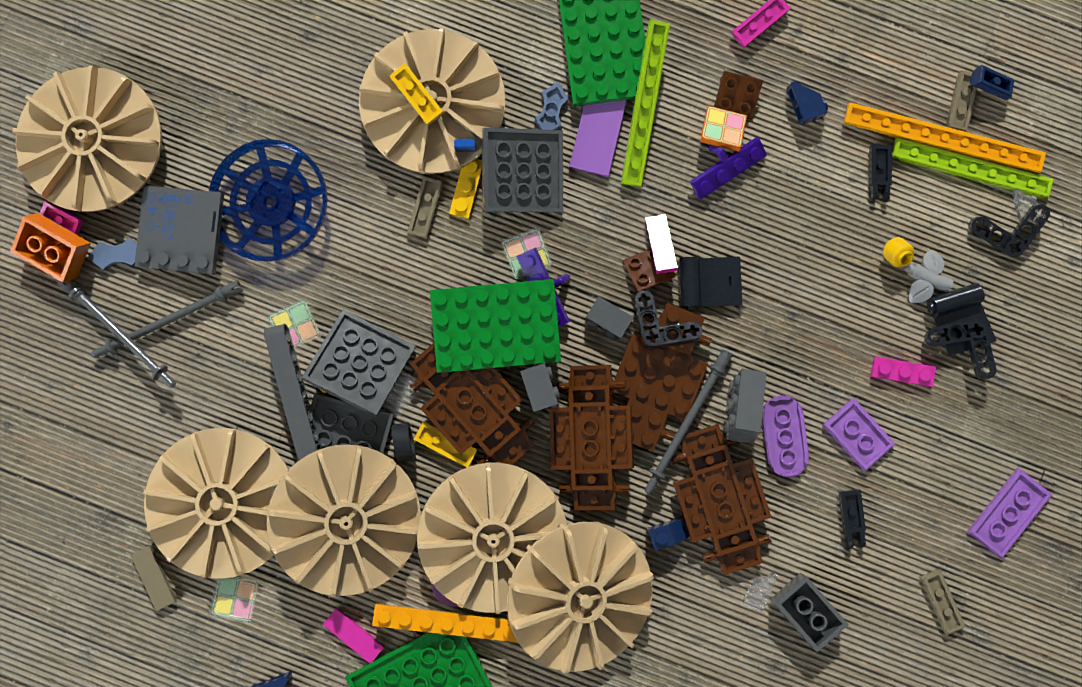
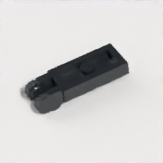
(880, 171)
(852, 516)

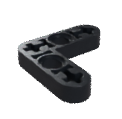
(1007, 238)
(660, 332)
(972, 341)

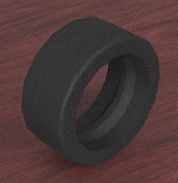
(403, 442)

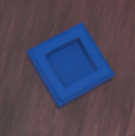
(465, 145)

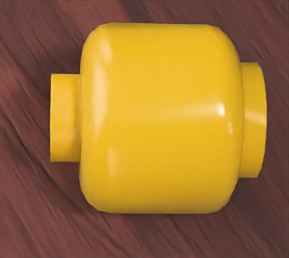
(898, 252)

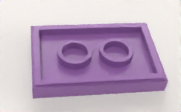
(858, 434)

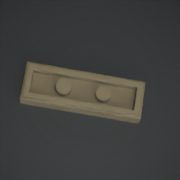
(961, 102)
(425, 207)
(153, 577)
(942, 601)

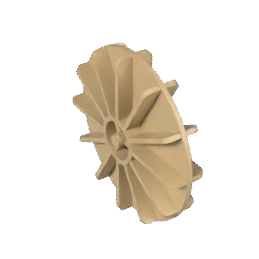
(458, 79)
(88, 139)
(212, 502)
(343, 520)
(480, 530)
(579, 596)

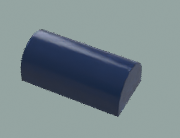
(992, 82)

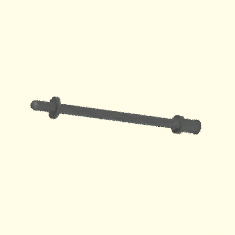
(77, 293)
(220, 294)
(717, 370)

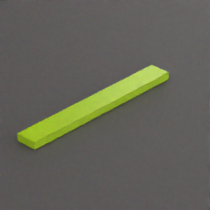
(645, 103)
(971, 168)

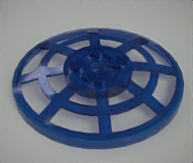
(262, 190)

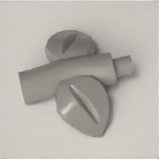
(927, 277)

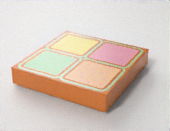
(723, 128)

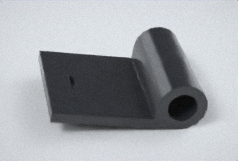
(710, 282)
(959, 307)

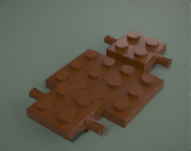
(660, 378)
(473, 409)
(592, 438)
(721, 500)

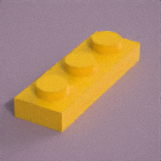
(416, 94)
(466, 189)
(435, 440)

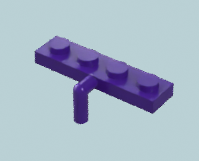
(727, 167)
(535, 270)

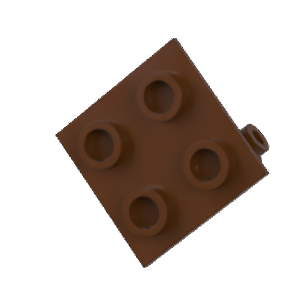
(738, 93)
(643, 271)

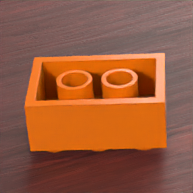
(50, 247)

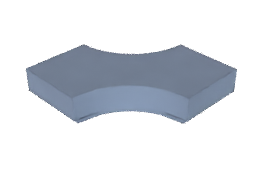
(554, 99)
(108, 255)

